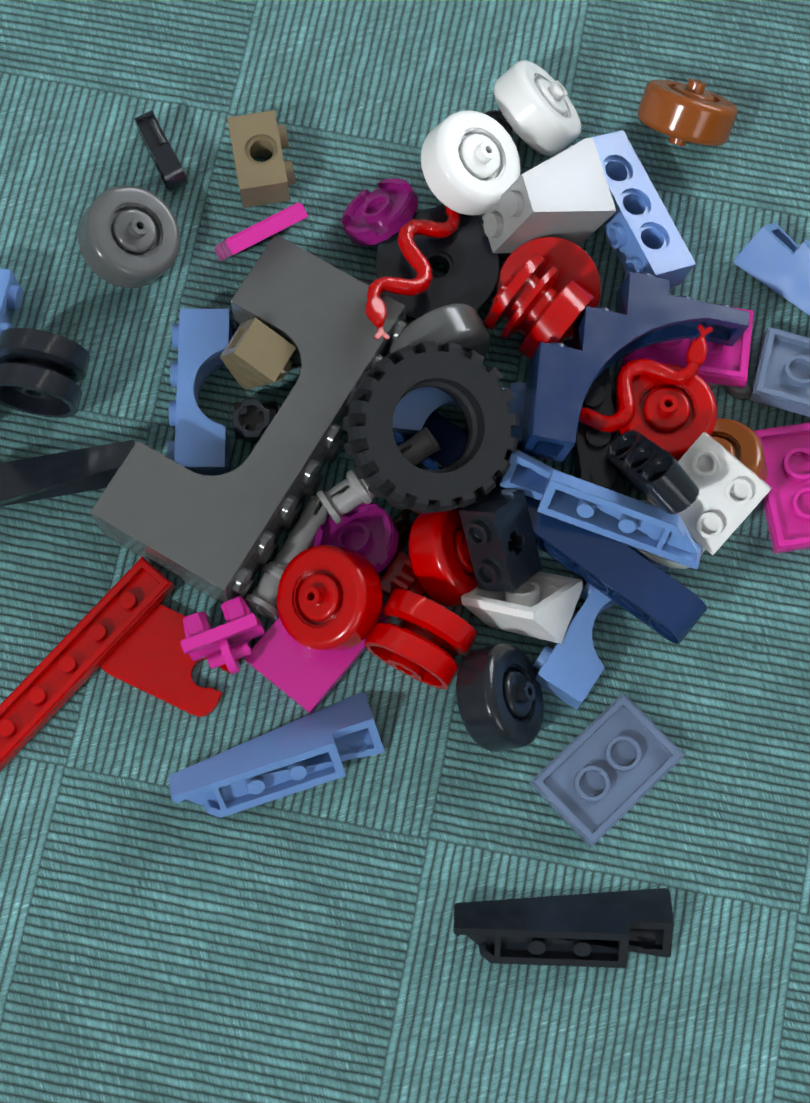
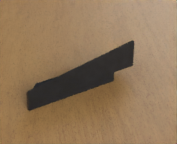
(61, 473)
(570, 928)

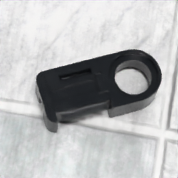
(160, 151)

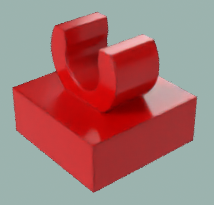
(400, 576)

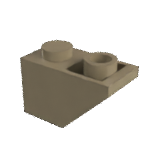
(257, 355)

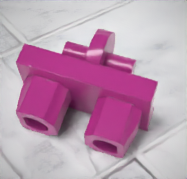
(205, 641)

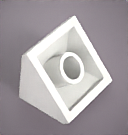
(535, 609)

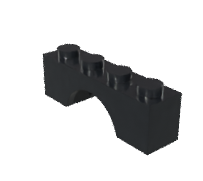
(592, 445)

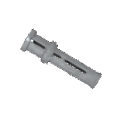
(354, 491)
(302, 537)

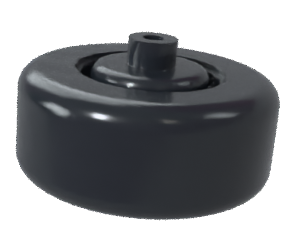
(499, 697)

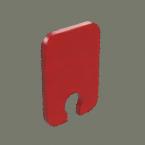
(157, 665)

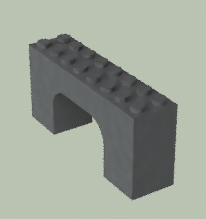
(227, 525)

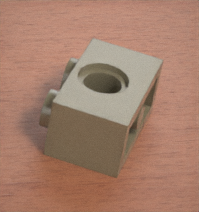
(254, 137)

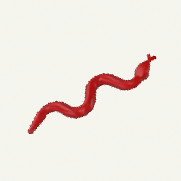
(375, 307)
(695, 359)

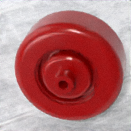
(672, 413)
(441, 557)
(329, 598)

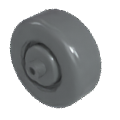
(129, 236)
(448, 323)

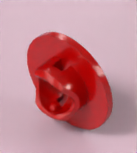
(566, 256)

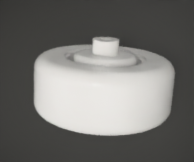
(537, 108)
(469, 162)

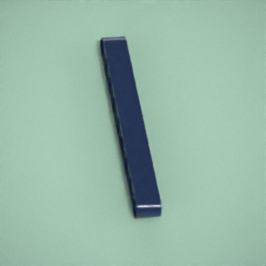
(596, 559)

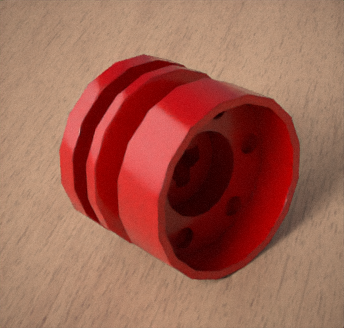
(536, 306)

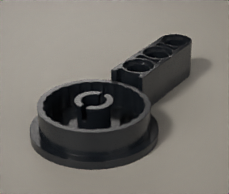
(465, 254)

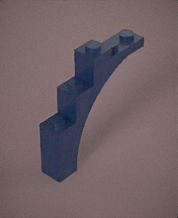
(642, 317)

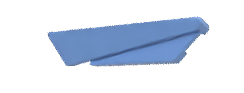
(779, 264)
(602, 510)
(282, 760)

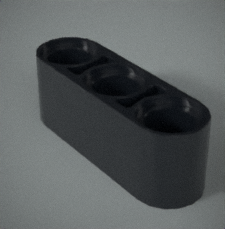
(653, 472)

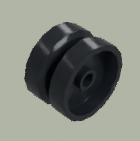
(41, 372)

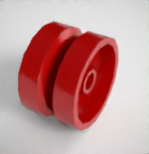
(420, 638)

